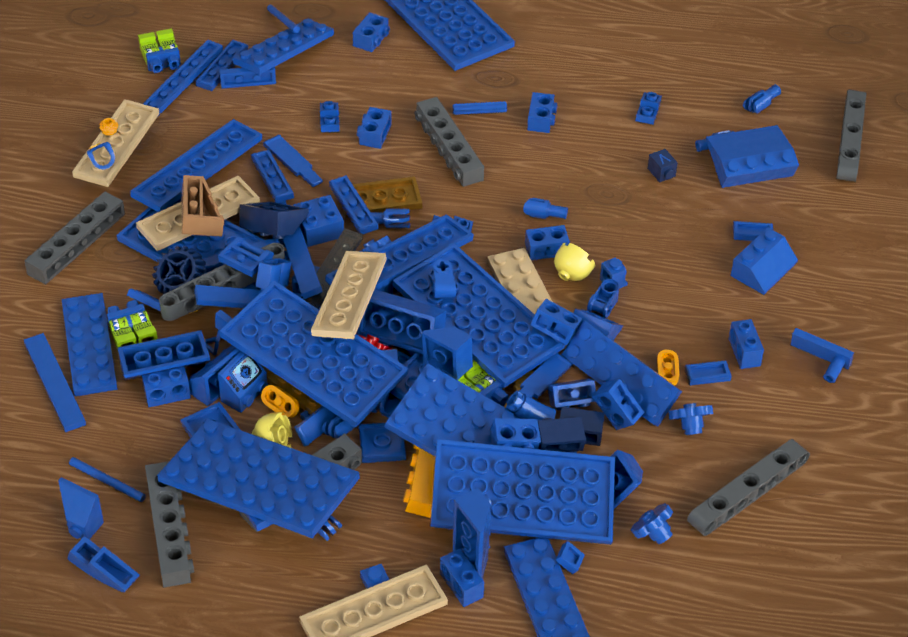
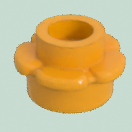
(108, 126)

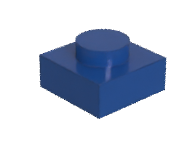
(570, 557)
(373, 575)

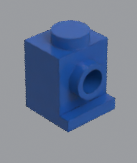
(614, 270)

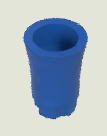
(528, 408)

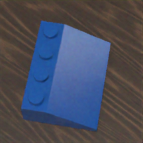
(752, 156)

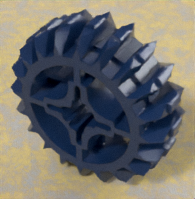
(166, 274)

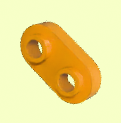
(668, 366)
(281, 402)

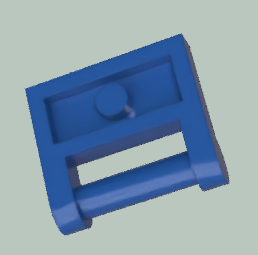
(241, 259)

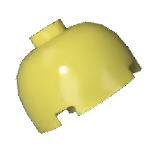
(573, 263)
(274, 428)

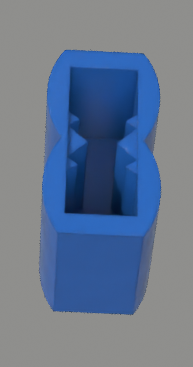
(273, 270)

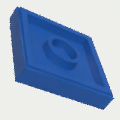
(380, 444)

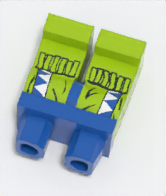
(159, 55)
(130, 324)
(485, 384)

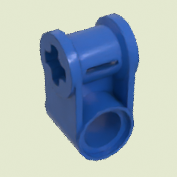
(443, 280)
(604, 298)

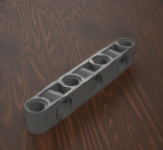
(851, 135)
(183, 300)
(748, 487)

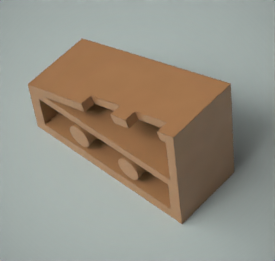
(199, 210)

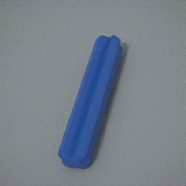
(479, 108)

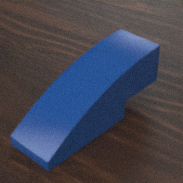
(102, 565)

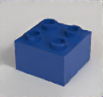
(322, 222)

